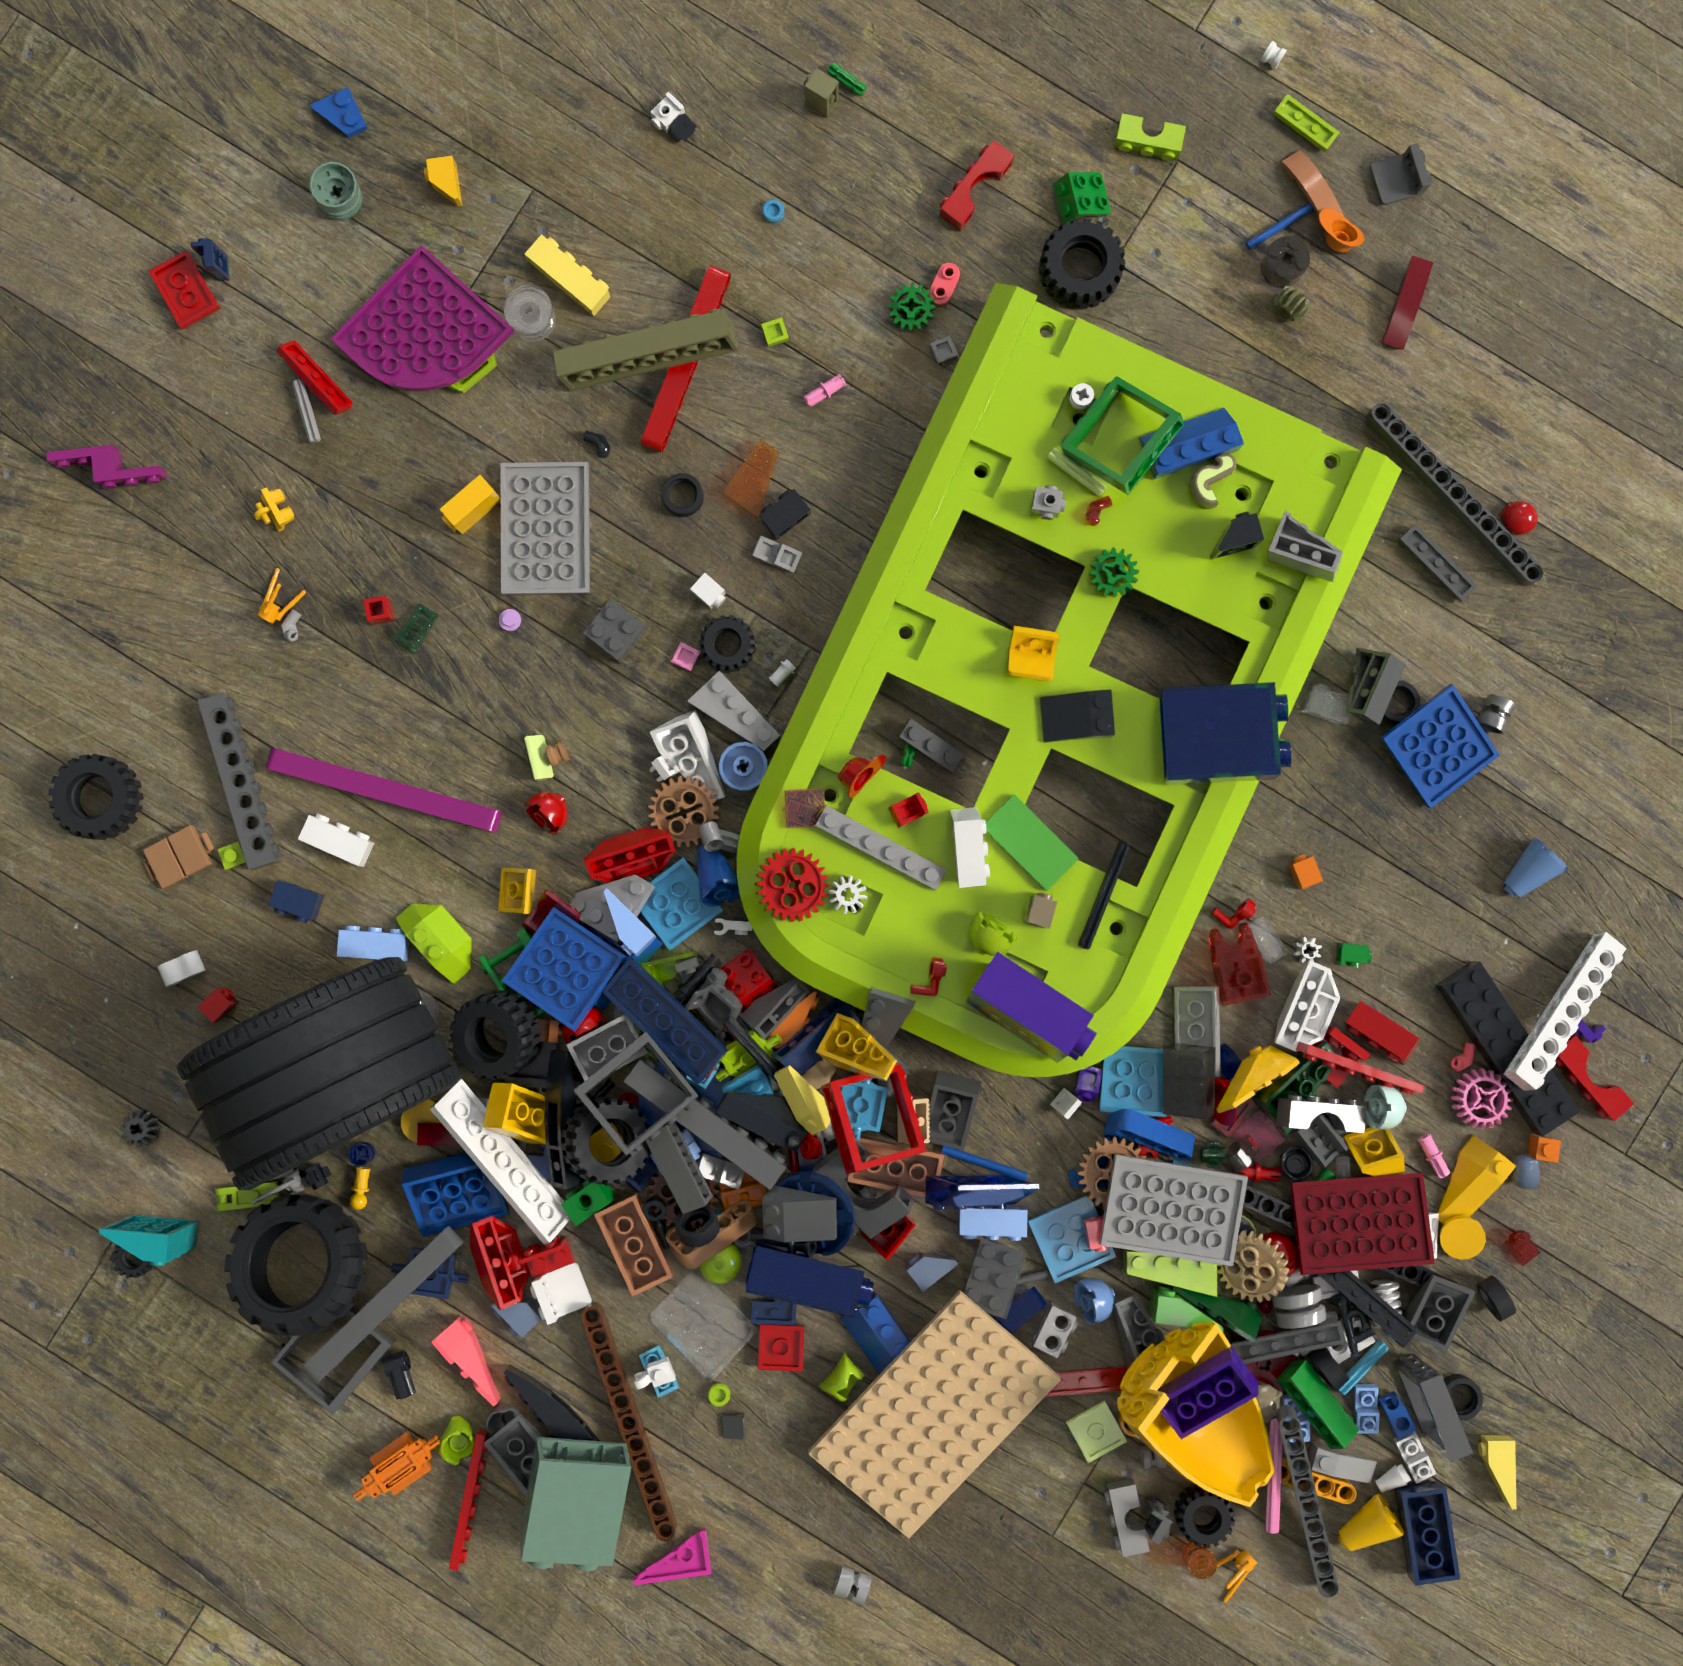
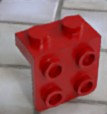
(747, 978)

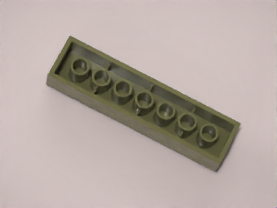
(646, 350)

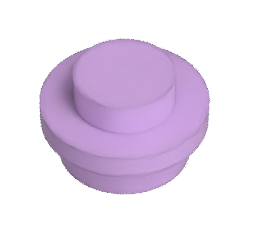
(510, 620)

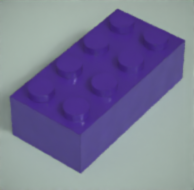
(1208, 1392)

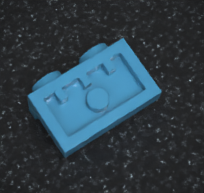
(752, 1081)

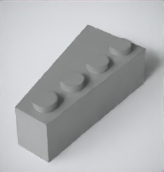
(732, 710)

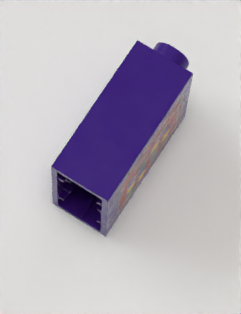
(1032, 1010)

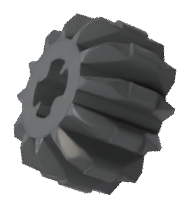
(131, 1129)

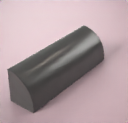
(680, 1169)

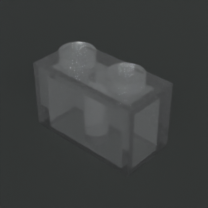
(1327, 705)

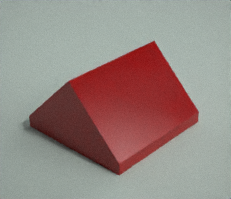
(892, 1237)

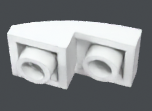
(1414, 1457)

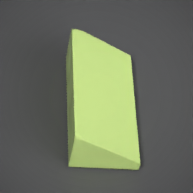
(538, 757)

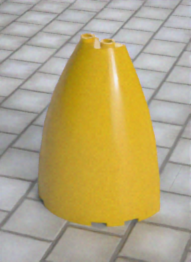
(1223, 1457)

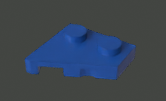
(341, 112)

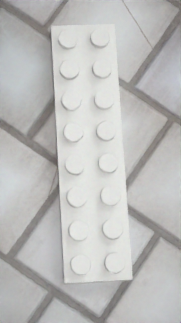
(502, 1162)

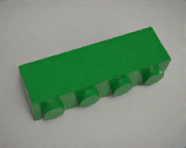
(1318, 1404)

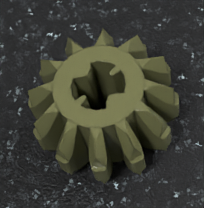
(1292, 304)

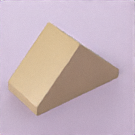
(819, 1073)

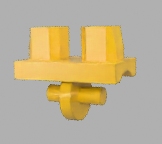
(270, 500)

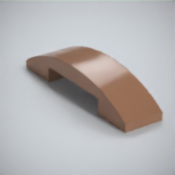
(1311, 183)

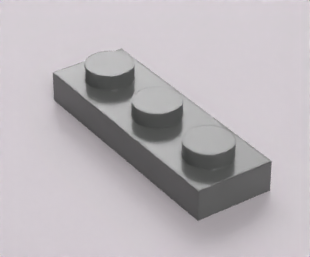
(930, 745)

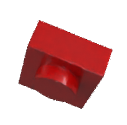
(908, 810)

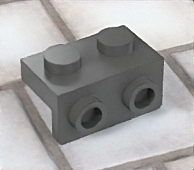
(1321, 1141)
(1159, 1520)

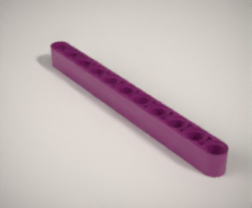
(383, 789)

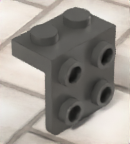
(1401, 176)

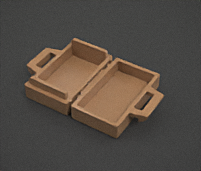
(178, 856)

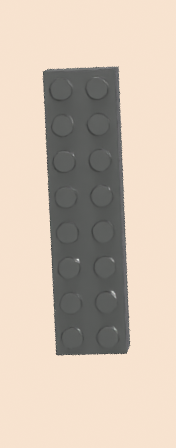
(717, 1131)

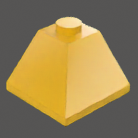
(1376, 1152)

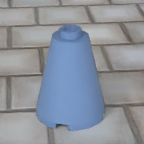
(1533, 869)

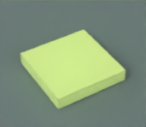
(1096, 1431)

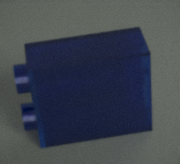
(1223, 733)
(807, 1280)

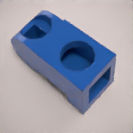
(1396, 1415)

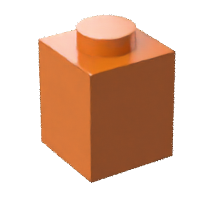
(1305, 871)
(1544, 1148)

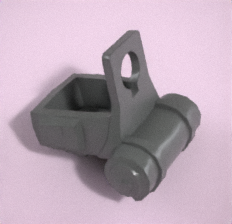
(715, 1000)

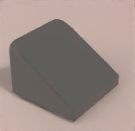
(734, 1426)

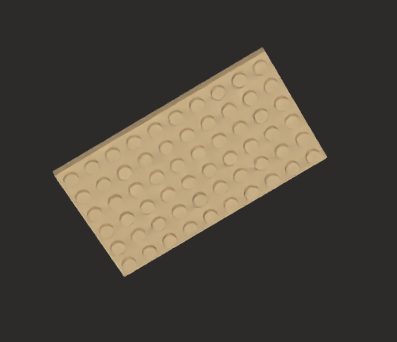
(934, 1414)

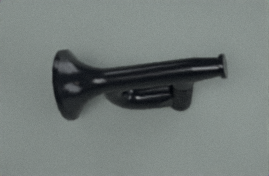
(1347, 1316)

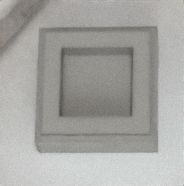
(943, 350)

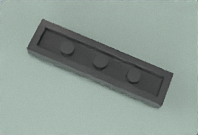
(1437, 562)

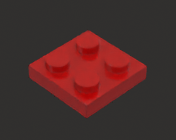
(781, 1347)

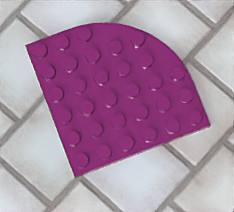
(422, 328)

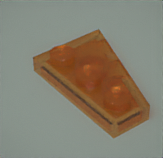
(752, 479)

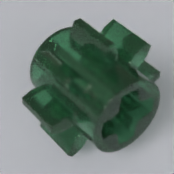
(1212, 1154)

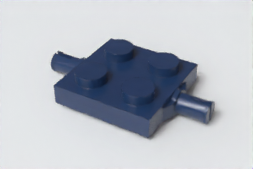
(440, 1281)

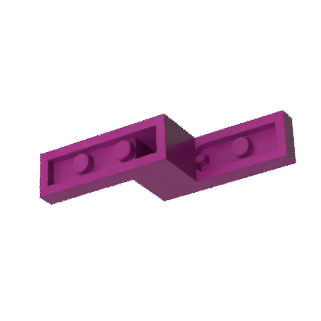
(106, 466)

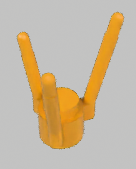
(268, 609)
(1244, 1563)

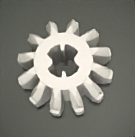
(841, 899)

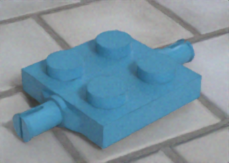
(864, 1106)

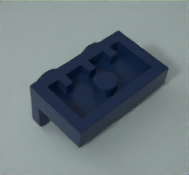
(212, 258)

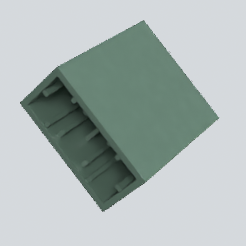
(574, 1503)

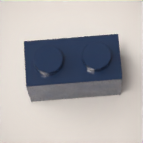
(295, 900)

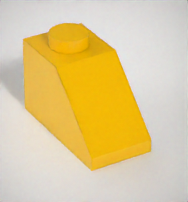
(444, 178)

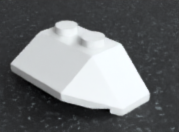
(1308, 1007)

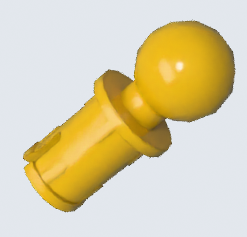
(358, 1199)

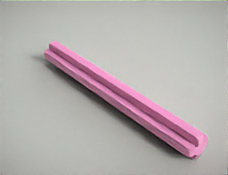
(1274, 1482)

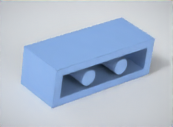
(372, 943)
(993, 1223)

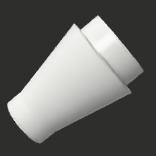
(1393, 1478)

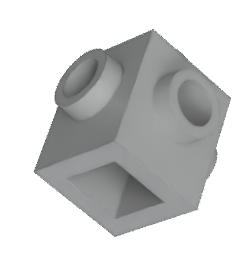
(1044, 495)

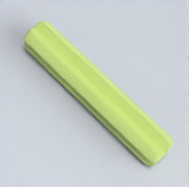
(1076, 471)

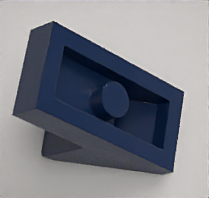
(540, 1161)

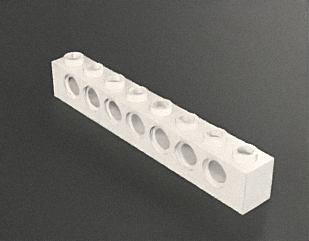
(1520, 1069)

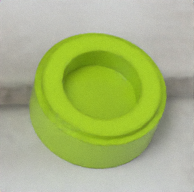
(719, 1394)

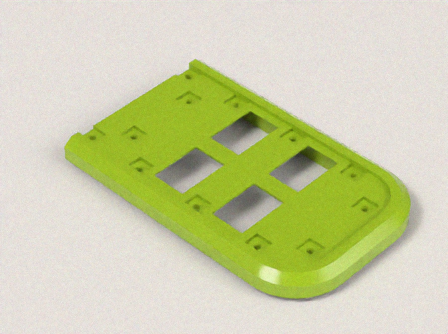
(1005, 417)

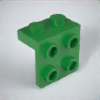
(1081, 195)

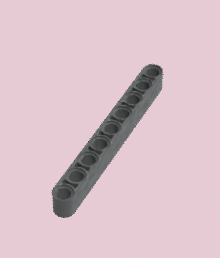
(382, 1305)
(1308, 1511)

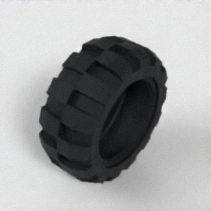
(250, 1254)

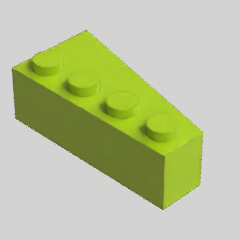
(1173, 1271)

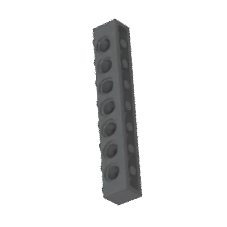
(210, 710)

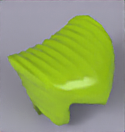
(841, 1379)
(456, 1441)

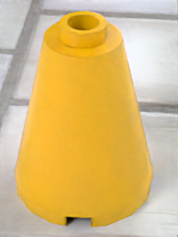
(1370, 1525)

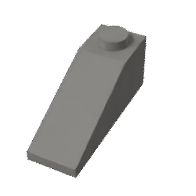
(1340, 1463)

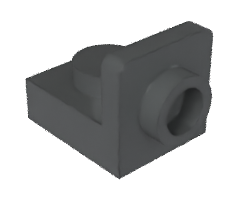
(687, 968)

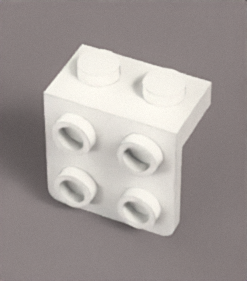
(560, 1292)

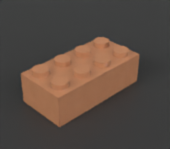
(906, 1172)
(634, 1244)

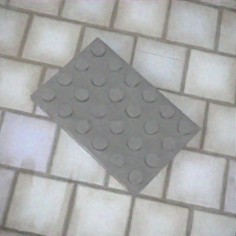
(545, 528)
(1173, 1210)

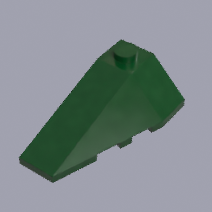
(1300, 1081)
(1233, 1312)

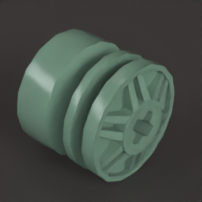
(333, 179)

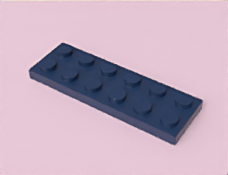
(665, 1020)

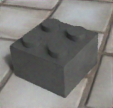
(615, 631)

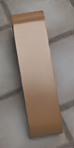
(733, 1224)

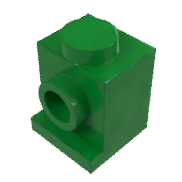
(1353, 954)

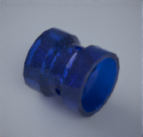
(358, 1156)

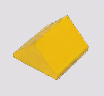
(517, 890)

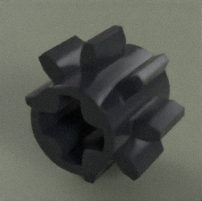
(316, 1176)

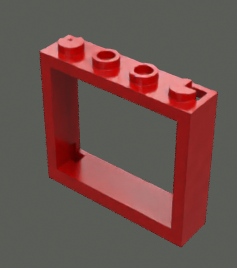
(843, 1130)

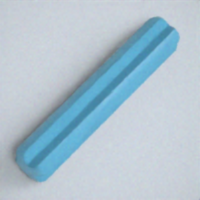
(1364, 1365)

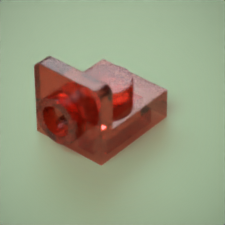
(1521, 1247)

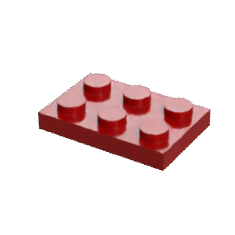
(184, 289)

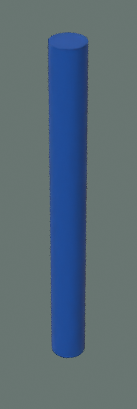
(1279, 226)
(1007, 1170)

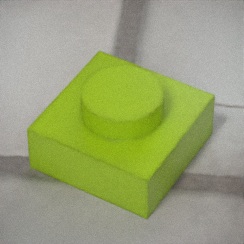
(775, 332)
(232, 856)

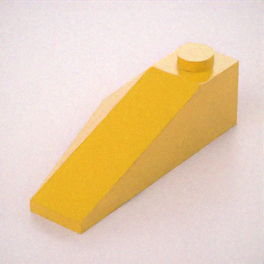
(855, 1050)
(1474, 1179)

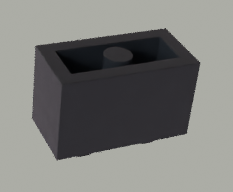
(785, 513)

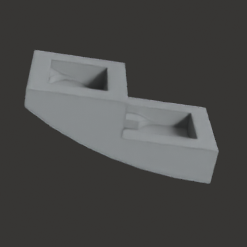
(776, 554)
(720, 1171)

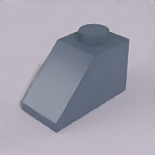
(929, 1268)

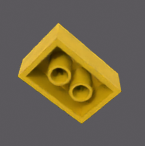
(516, 1113)

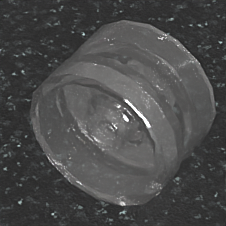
(531, 300)

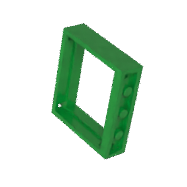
(1149, 453)

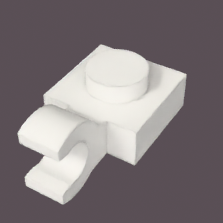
(740, 927)
(657, 1372)

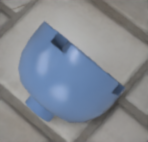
(1095, 1299)

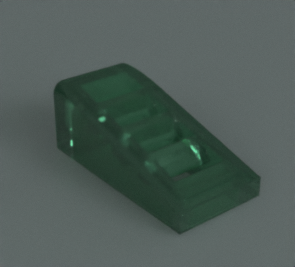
(422, 632)

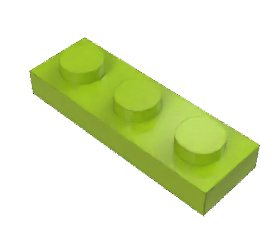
(1306, 123)

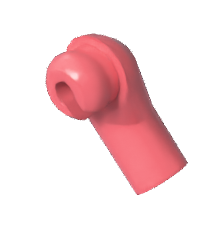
(1465, 1059)

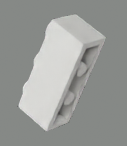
(336, 839)

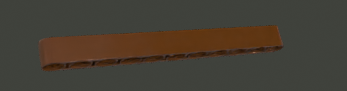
(629, 1432)

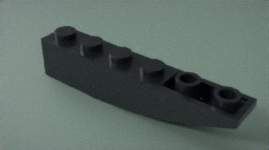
(559, 1105)
(548, 1407)

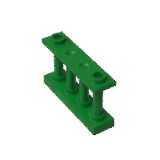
(488, 965)

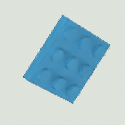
(676, 905)
(1133, 1081)
(1063, 1239)

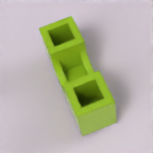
(1132, 138)

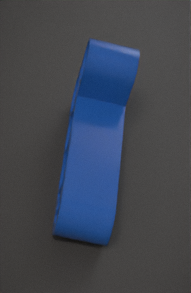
(1150, 1133)

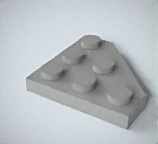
(594, 908)

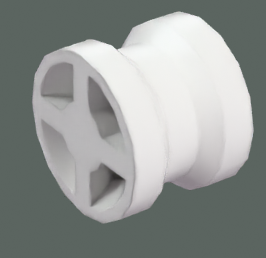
(1273, 55)
(1079, 401)

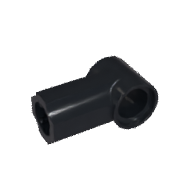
(398, 1368)

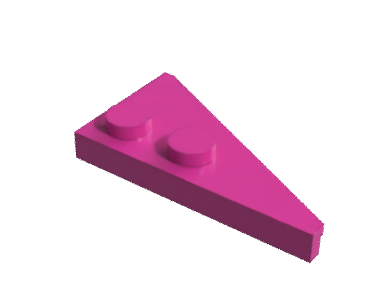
(684, 1561)

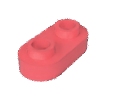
(944, 283)

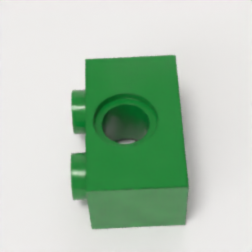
(579, 1209)

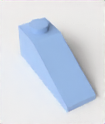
(630, 929)

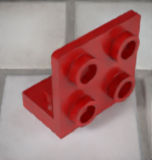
(1344, 1047)
(547, 1257)

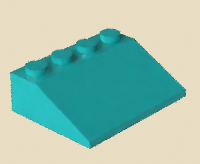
(153, 1237)

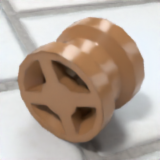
(557, 753)

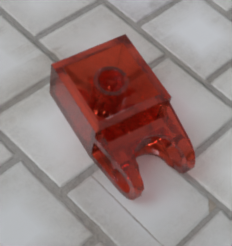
(1236, 961)

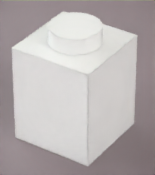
(708, 591)

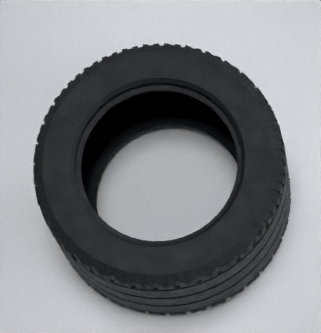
(317, 1070)

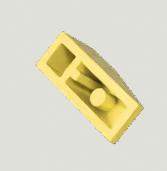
(804, 1100)
(1500, 1461)

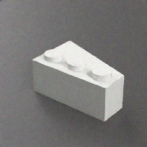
(969, 847)

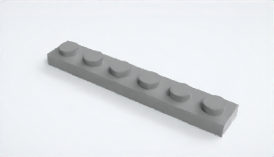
(880, 847)

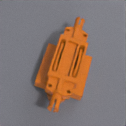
(397, 1465)

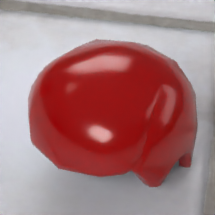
(1519, 517)

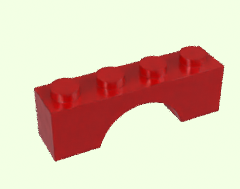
(992, 164)
(1608, 1100)

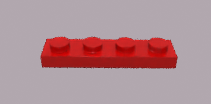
(314, 377)

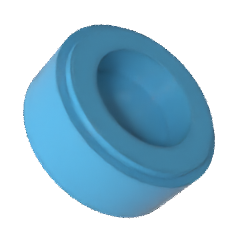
(773, 211)

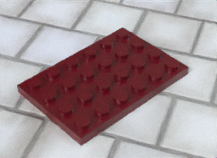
(1362, 1223)

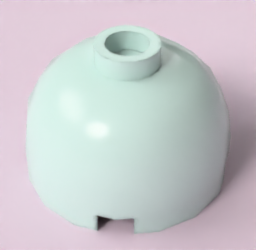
(1385, 1107)

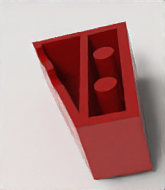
(1382, 1033)

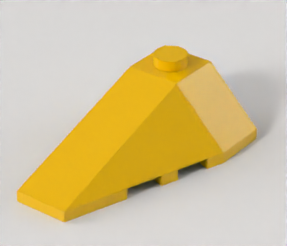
(1256, 1073)

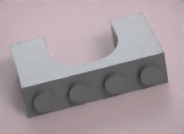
(870, 1214)

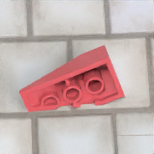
(460, 1345)

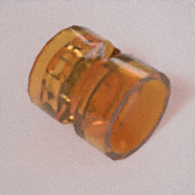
(1199, 1560)

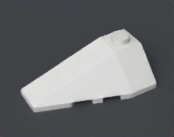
(688, 749)

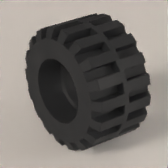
(714, 630)
(1208, 1533)

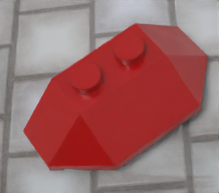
(633, 853)
(496, 1257)

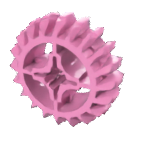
(1465, 1107)

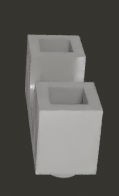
(1122, 1497)

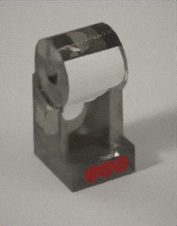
(1241, 1153)

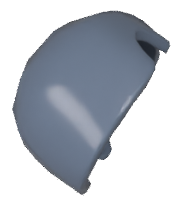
(1526, 1172)

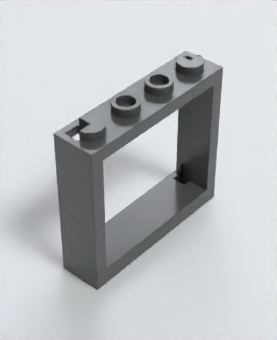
(669, 1118)
(316, 1391)
(1433, 1407)

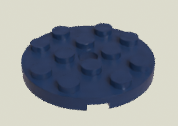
(823, 1185)

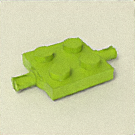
(739, 1061)

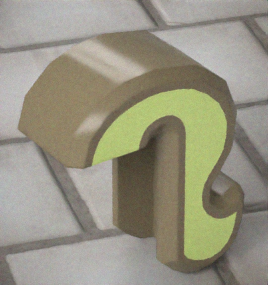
(1206, 475)

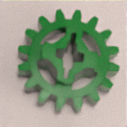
(920, 307)
(1105, 570)

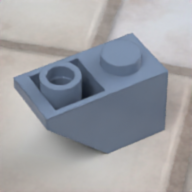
(520, 1316)

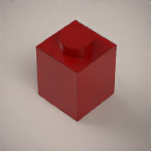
(379, 610)
(218, 1004)

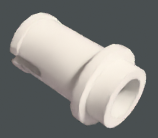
(782, 672)

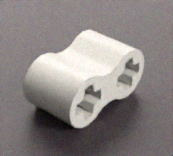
(181, 968)

